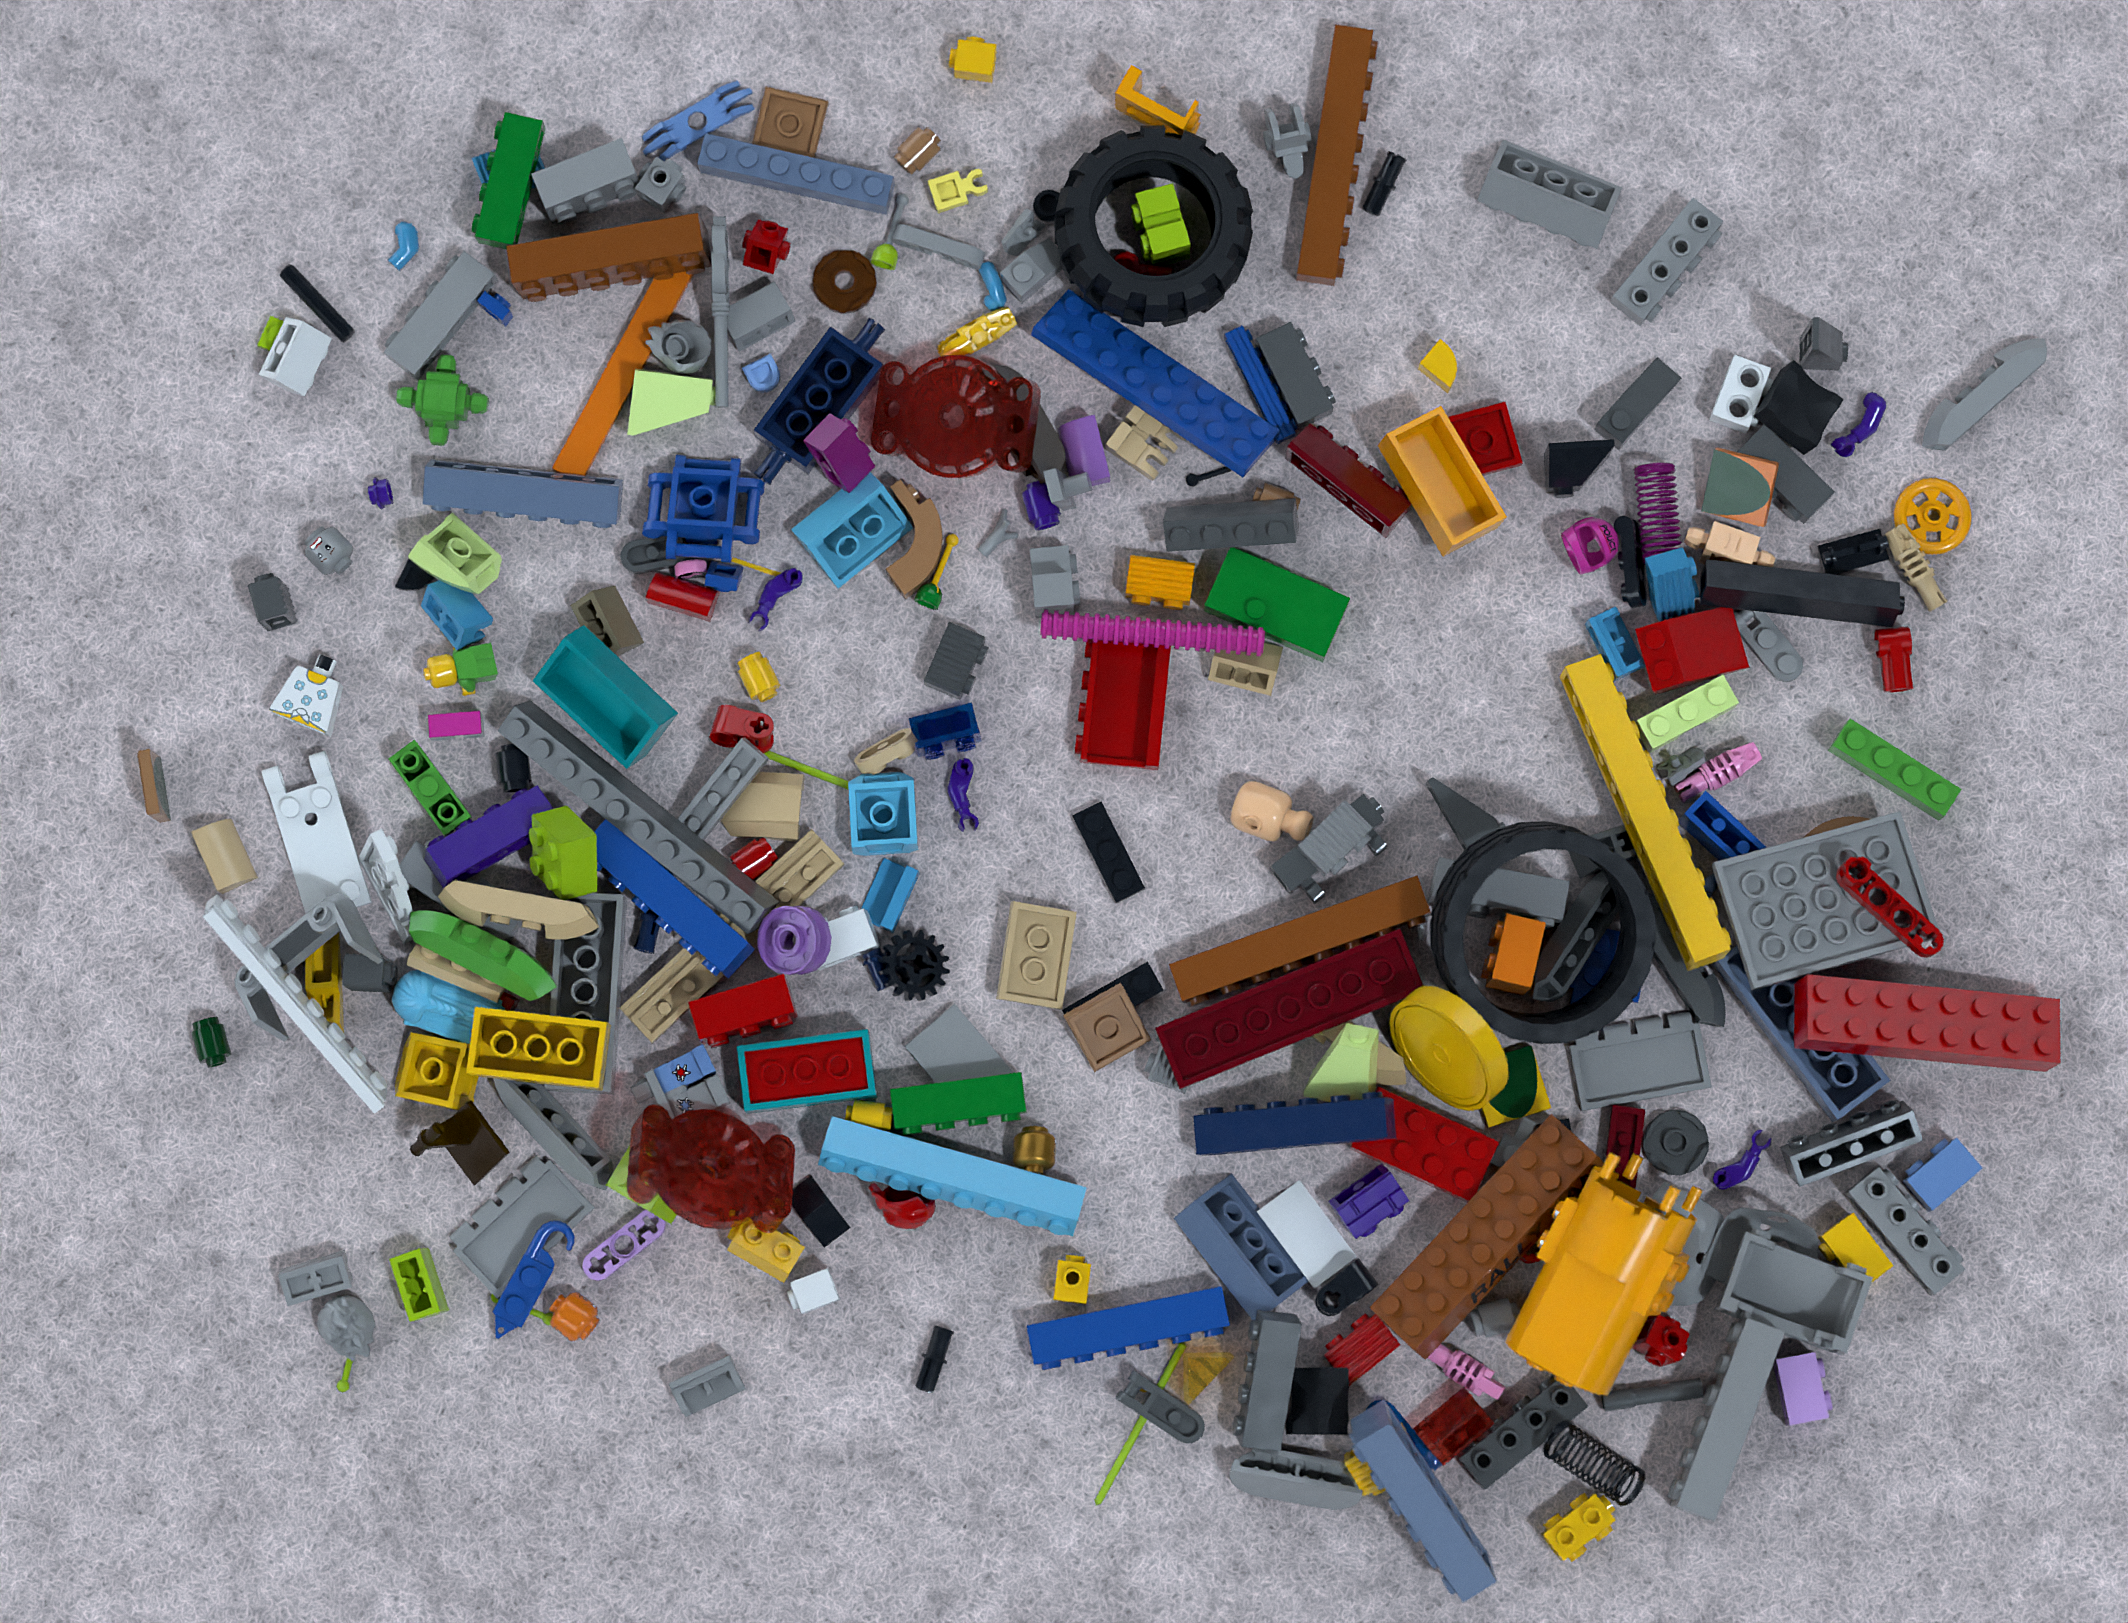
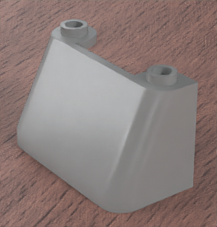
(1794, 1293)

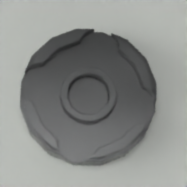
(1664, 1148)

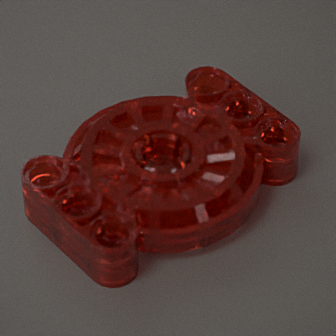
(986, 420)
(680, 1173)

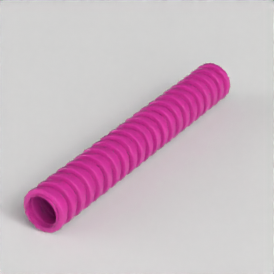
(1152, 632)

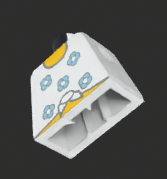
(310, 697)

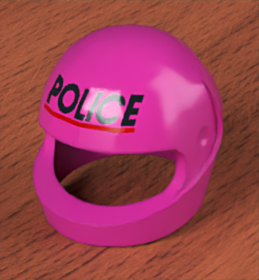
(1580, 534)

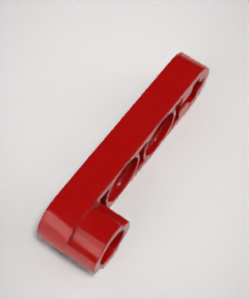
(1893, 903)

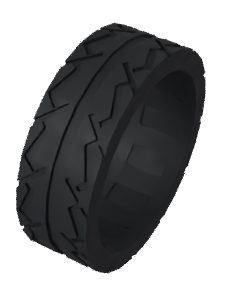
(1617, 986)

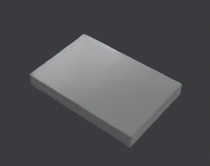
(955, 1050)

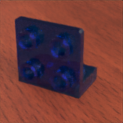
(945, 730)

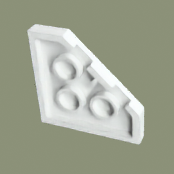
(389, 883)

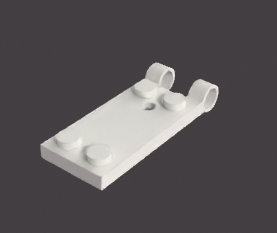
(320, 853)

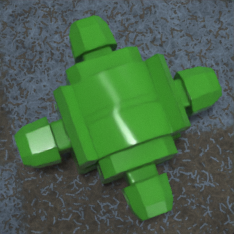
(442, 400)

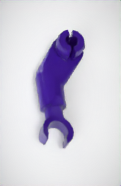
(1872, 417)
(775, 588)
(957, 790)
(1743, 1169)

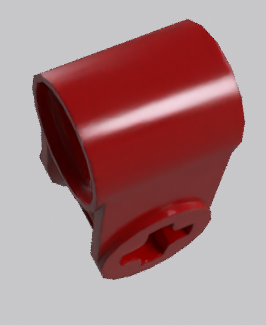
(736, 723)

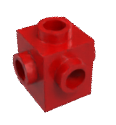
(765, 246)
(1662, 1340)

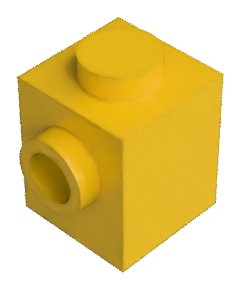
(973, 59)
(1072, 1280)

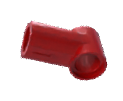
(1894, 656)

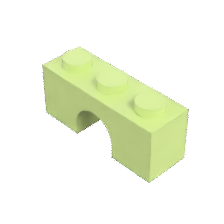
(1686, 713)

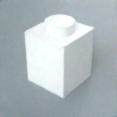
(813, 1291)

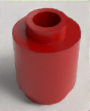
(754, 858)

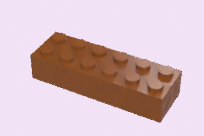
(609, 257)

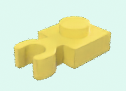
(951, 191)

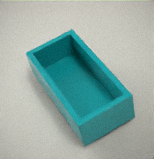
(605, 696)

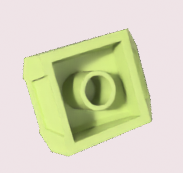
(457, 556)

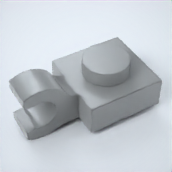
(1509, 1145)

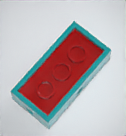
(807, 1071)

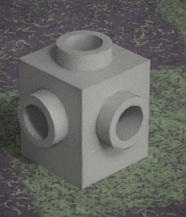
(661, 194)

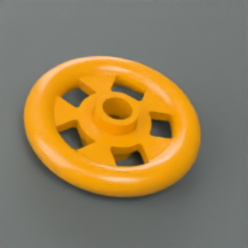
(1959, 507)

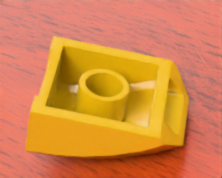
(435, 1072)

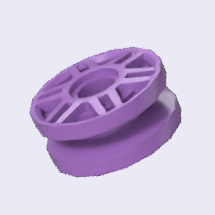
(777, 945)

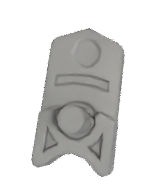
(1022, 233)
(1678, 767)

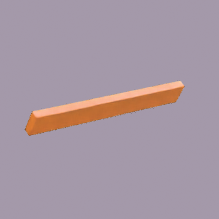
(618, 376)

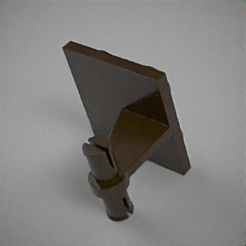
(468, 1141)

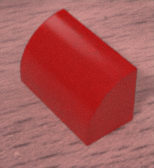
(682, 596)

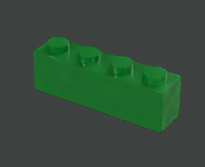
(509, 180)
(958, 1101)

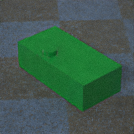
(1283, 603)

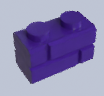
(1369, 1201)

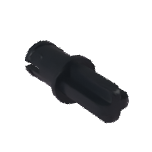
(1383, 183)
(934, 1359)

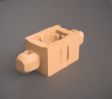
(1728, 545)

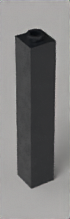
(1800, 593)

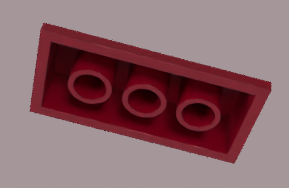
(1347, 479)

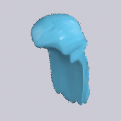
(438, 1005)

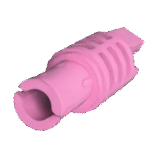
(1719, 771)
(1467, 1371)

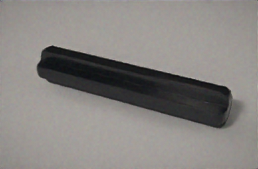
(317, 303)

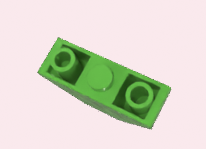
(430, 787)

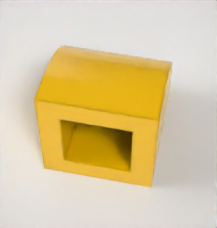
(1440, 365)

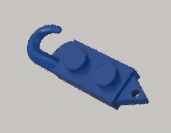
(528, 1279)

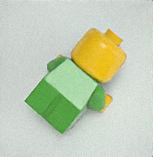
(464, 667)

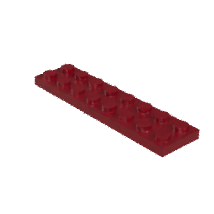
(1289, 1009)

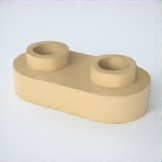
(877, 756)

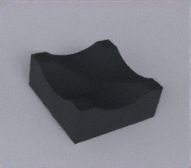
(1797, 408)
(1319, 1402)

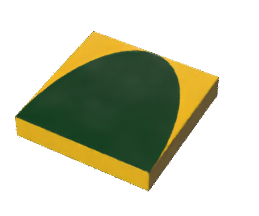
(1523, 1092)

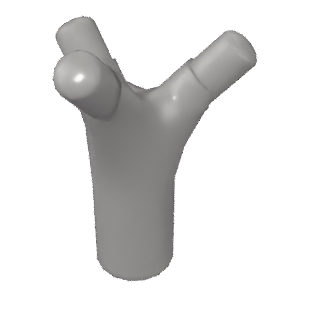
(998, 535)

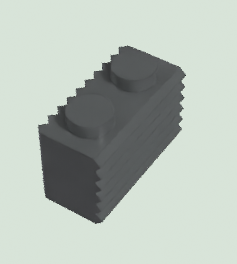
(272, 602)
(955, 661)
(368, 976)

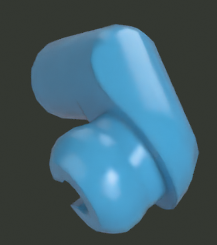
(408, 245)
(994, 285)

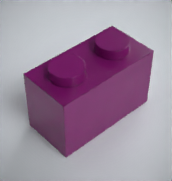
(840, 452)

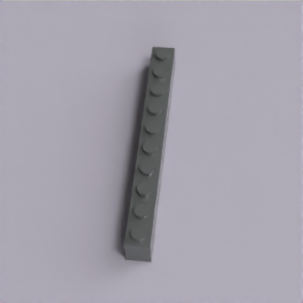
(638, 816)

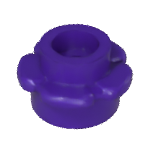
(379, 493)

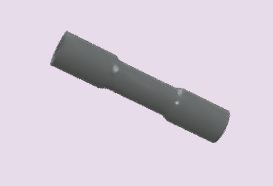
(1673, 1392)

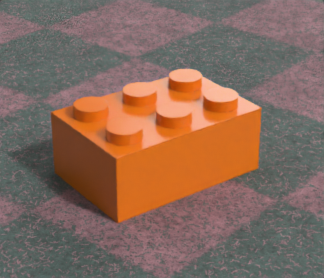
(1514, 954)

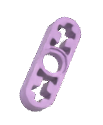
(624, 1231)

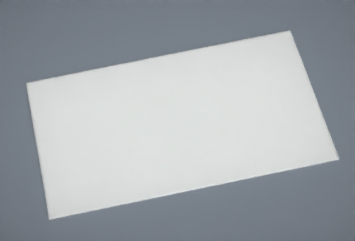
(1306, 1234)

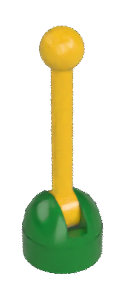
(930, 594)

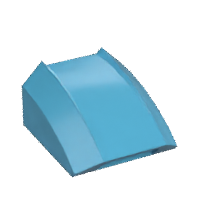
(883, 814)

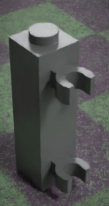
(1296, 871)

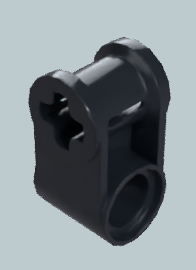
(1349, 1285)

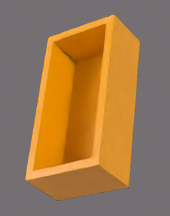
(1442, 481)

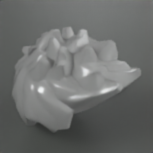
(680, 345)
(347, 1326)

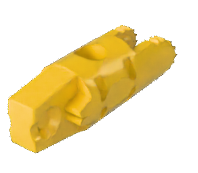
(978, 333)

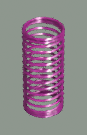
(1662, 469)

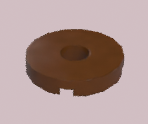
(846, 300)

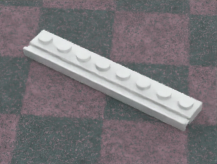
(288, 994)

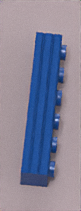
(1259, 383)

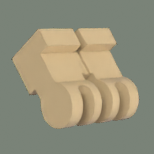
(1130, 445)

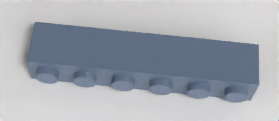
(796, 174)
(523, 493)

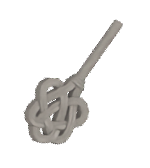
(720, 307)

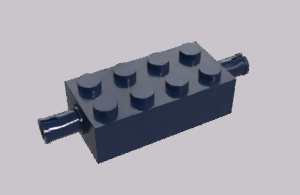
(829, 381)

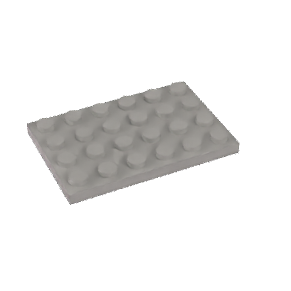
(1796, 916)

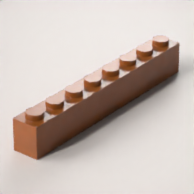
(1335, 154)
(1300, 940)

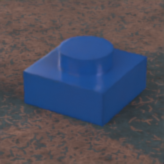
(496, 307)
(724, 576)

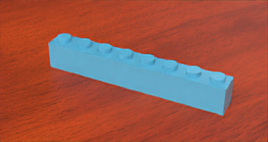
(952, 1176)

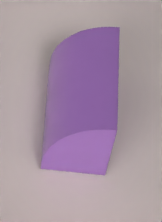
(1084, 449)

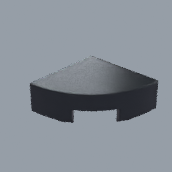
(413, 578)

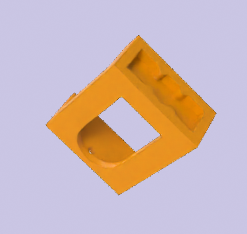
(1149, 112)

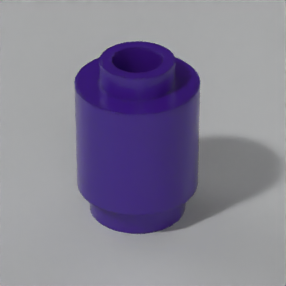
(1039, 506)

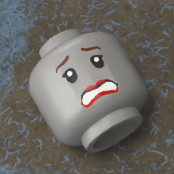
(328, 550)

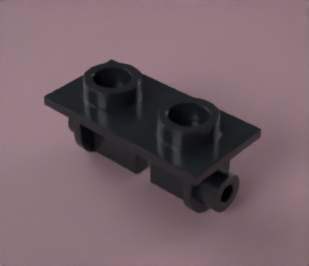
(1854, 552)

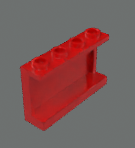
(1123, 705)

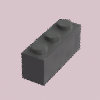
(1295, 374)
(1796, 483)

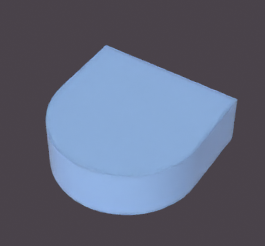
(762, 374)

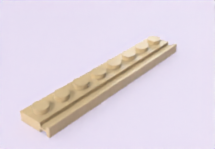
(685, 978)

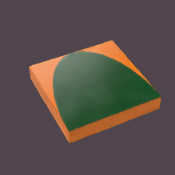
(1740, 487)

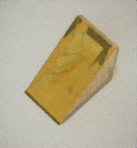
(1200, 1370)

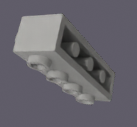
(1667, 261)
(1905, 1230)

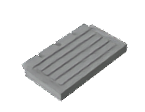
(1640, 1065)
(507, 1230)

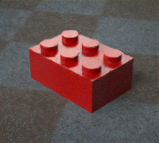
(743, 1011)

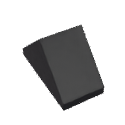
(818, 1211)

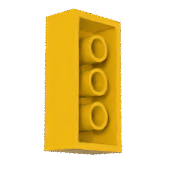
(538, 1048)

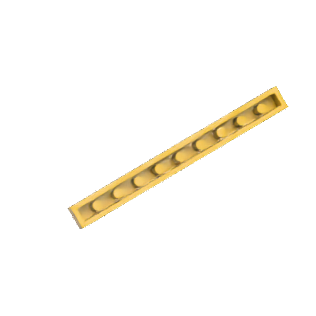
(1645, 812)

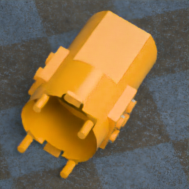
(1602, 1278)

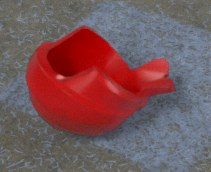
(903, 1208)

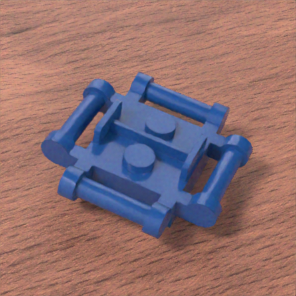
(703, 508)

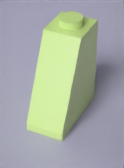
(667, 399)
(1347, 1065)

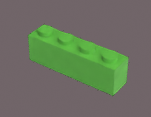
(1894, 769)

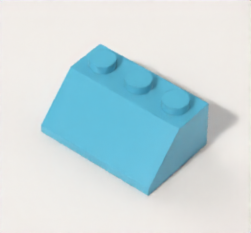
(852, 529)

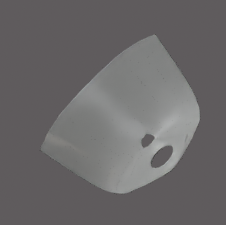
(1725, 1244)
(1696, 1283)

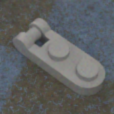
(1770, 645)

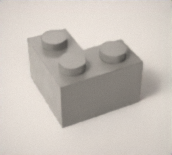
(1053, 581)

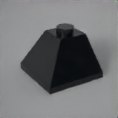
(1573, 464)

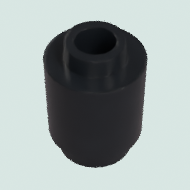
(513, 768)

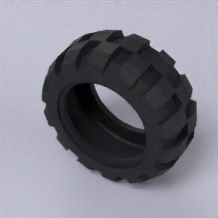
(1169, 157)

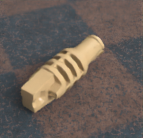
(1907, 551)

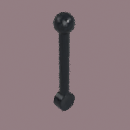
(1193, 479)

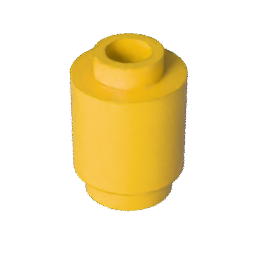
(758, 677)
(870, 1114)

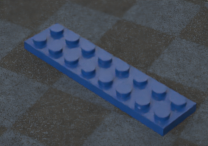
(1155, 383)

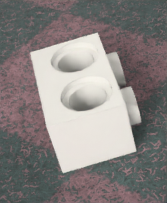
(1735, 392)

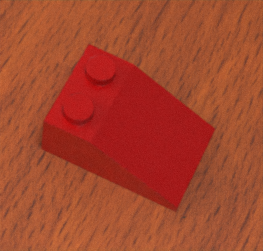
(1691, 649)

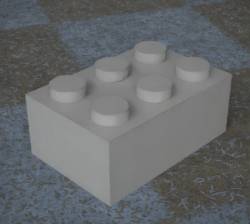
(586, 182)

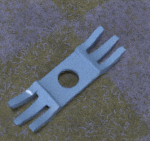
(711, 107)

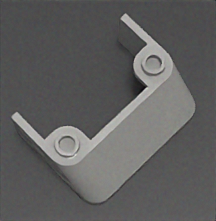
(296, 945)

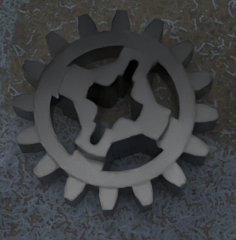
(912, 978)

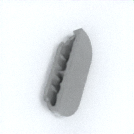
(1295, 1479)

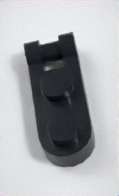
(1630, 561)

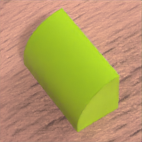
(419, 1284)

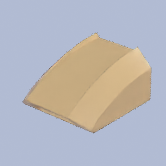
(768, 808)

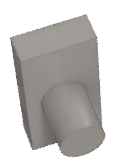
(1063, 488)

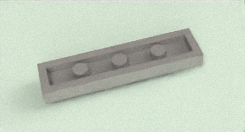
(723, 788)

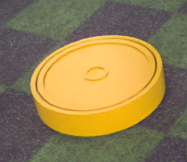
(1449, 1048)

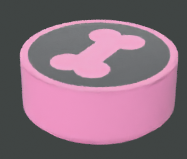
(691, 569)

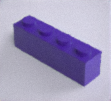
(487, 839)

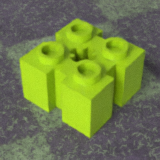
(1162, 226)

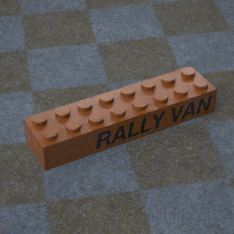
(1486, 1237)

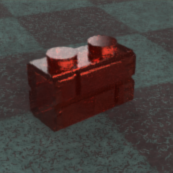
(1453, 1426)

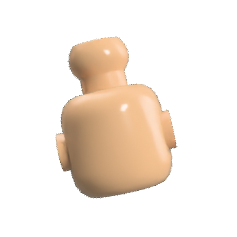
(1268, 813)

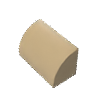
(1246, 671)
(224, 855)

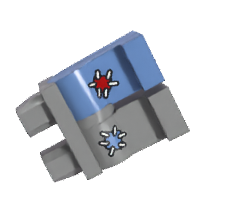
(671, 1082)

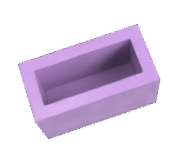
(1802, 1388)

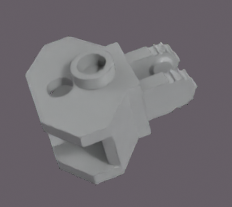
(1288, 140)

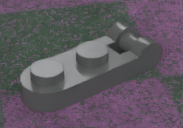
(650, 555)
(1162, 1409)

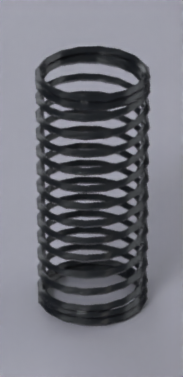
(1558, 1454)

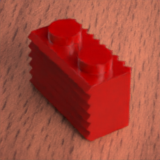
(1362, 1348)

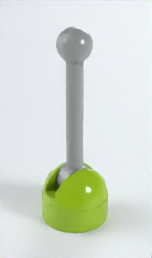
(885, 255)

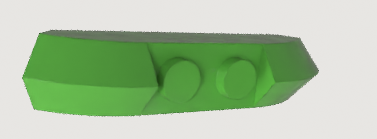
(481, 953)

